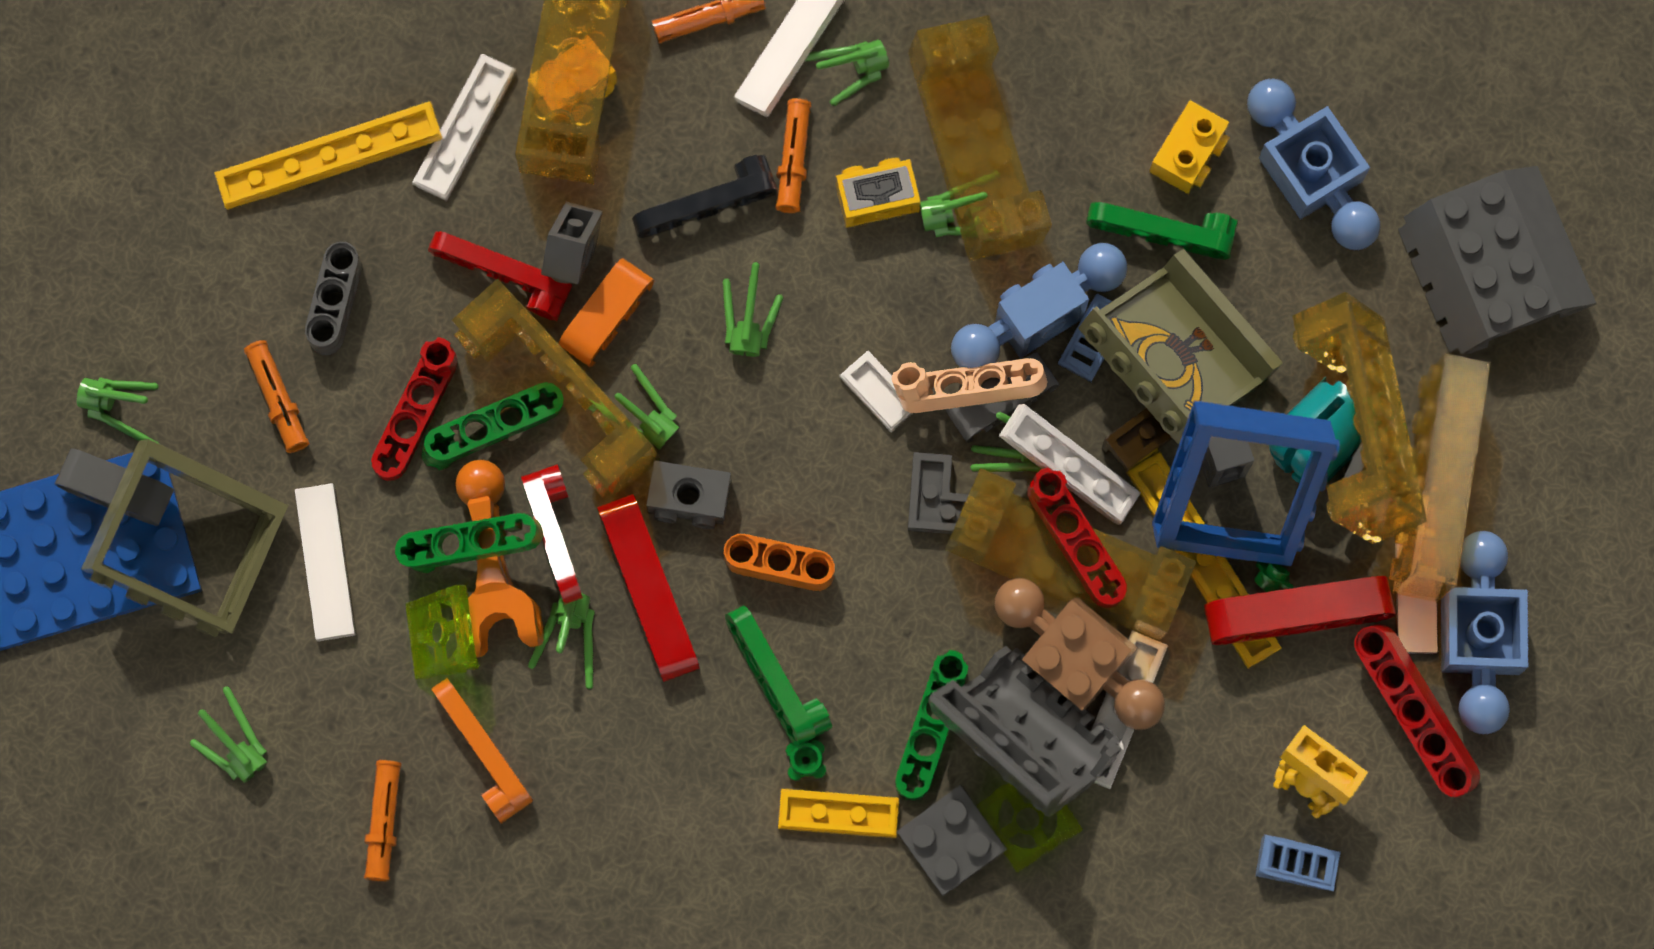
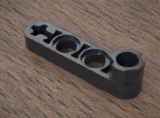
(753, 184)

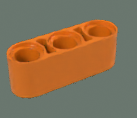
(604, 311)
(765, 549)

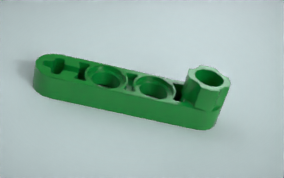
(1211, 240)
(490, 418)
(468, 537)
(797, 720)
(928, 726)

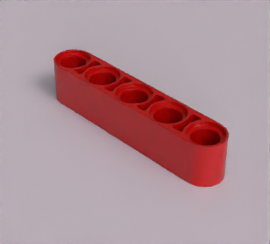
(648, 587)
(1299, 610)
(1399, 701)

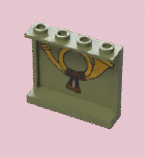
(1180, 344)

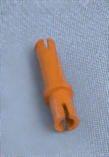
(703, 17)
(792, 168)
(292, 435)
(381, 837)

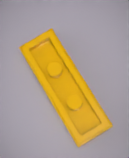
(838, 813)

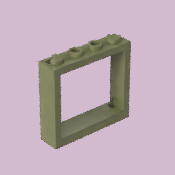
(269, 509)

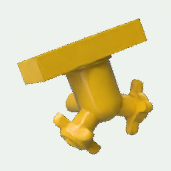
(1319, 772)

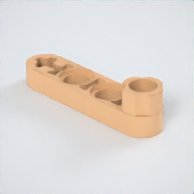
(916, 385)

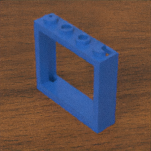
(1250, 426)

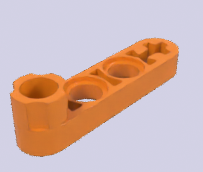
(508, 794)

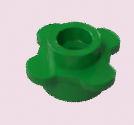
(1272, 577)
(813, 768)

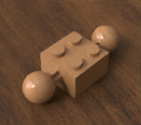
(1079, 653)

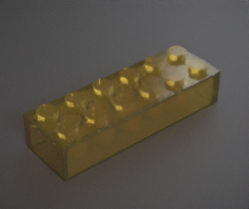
(1445, 469)

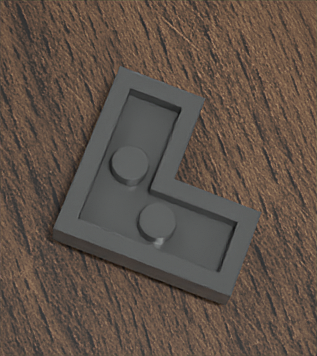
(931, 503)

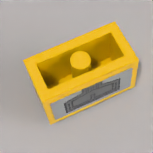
(877, 192)

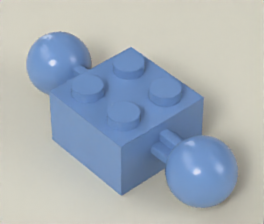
(1314, 163)
(1041, 308)
(1484, 632)

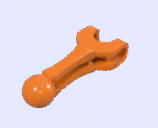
(495, 598)

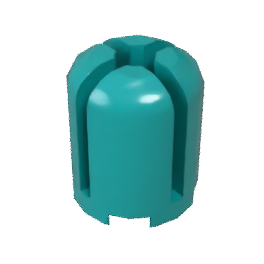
(1323, 403)

